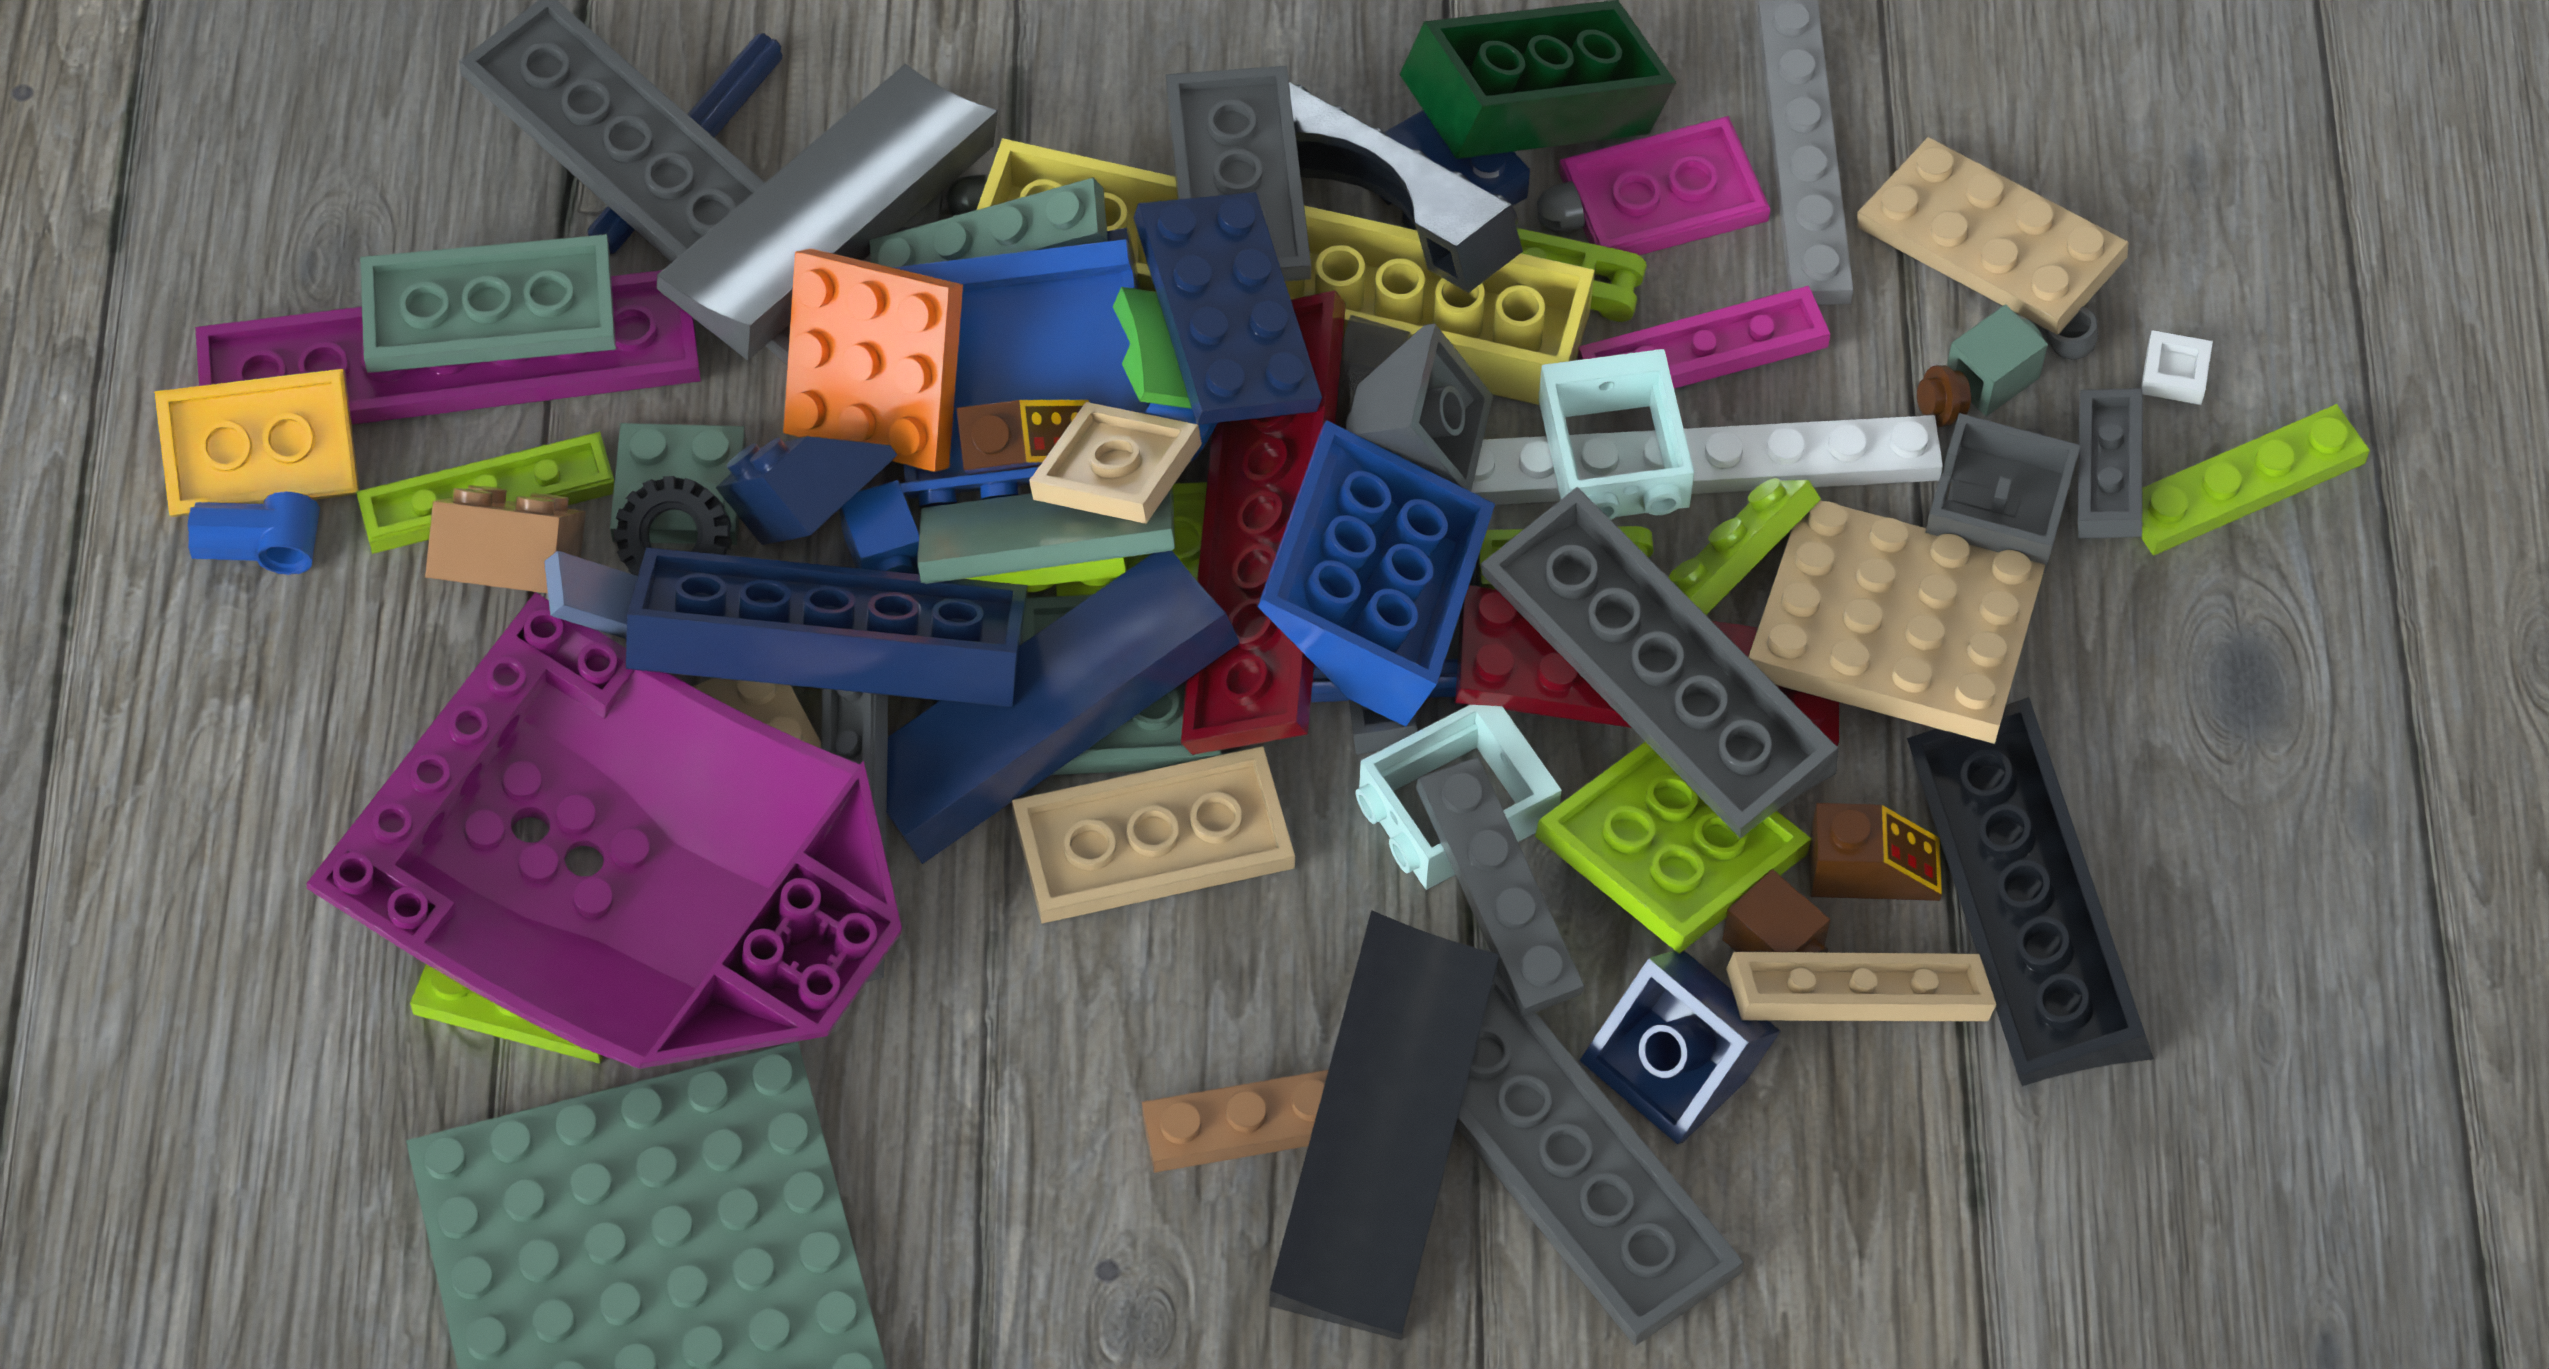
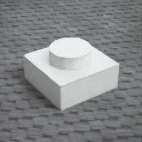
(2176, 367)

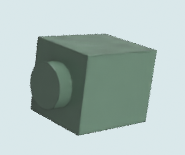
(1998, 358)

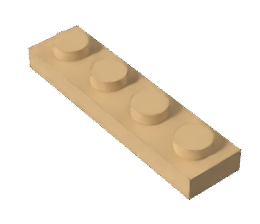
(1860, 986)

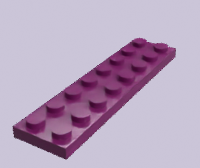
(652, 350)

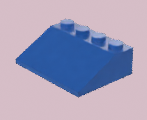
(1375, 571)

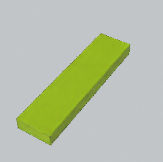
(570, 468)

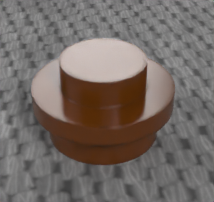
(1944, 394)

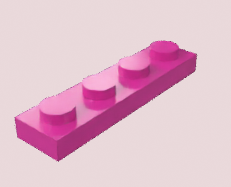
(1727, 337)

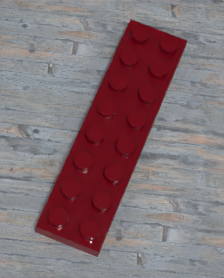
(1253, 479)

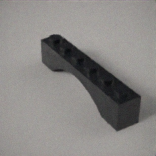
(1459, 225)

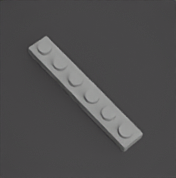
(1804, 150)

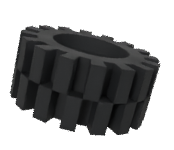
(665, 495)

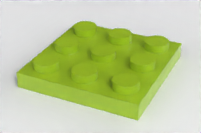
(1663, 848)

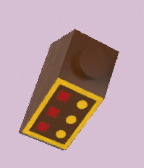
(1012, 433)
(1872, 855)

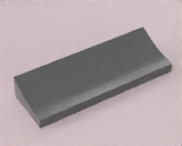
(832, 197)
(1661, 663)

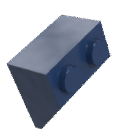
(798, 483)
(1677, 1044)

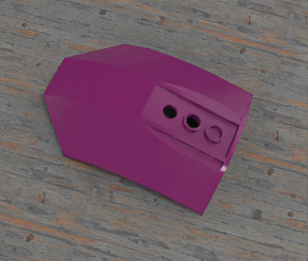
(733, 878)

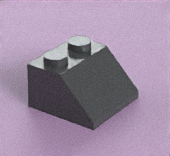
(1425, 407)

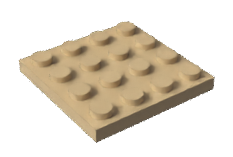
(1897, 620)

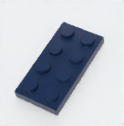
(1227, 308)

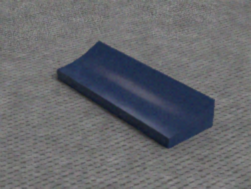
(825, 627)
(1069, 693)

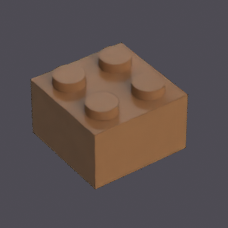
(499, 541)

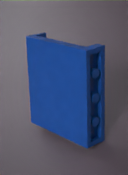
(1031, 332)

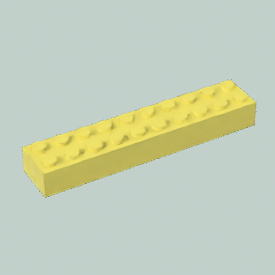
(1503, 328)

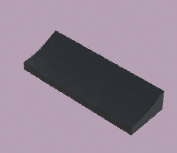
(2029, 899)
(1383, 1129)

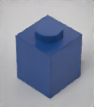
(881, 530)

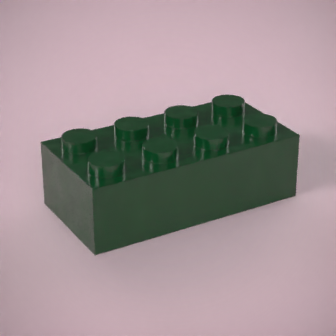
(1536, 78)

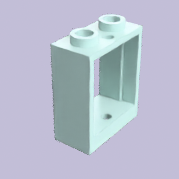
(1631, 383)
(1469, 728)

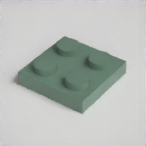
(676, 451)

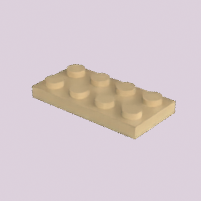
(1992, 235)
(1153, 834)

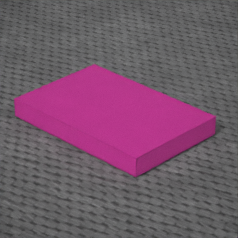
(1667, 188)

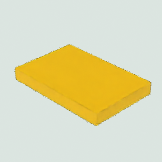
(257, 440)

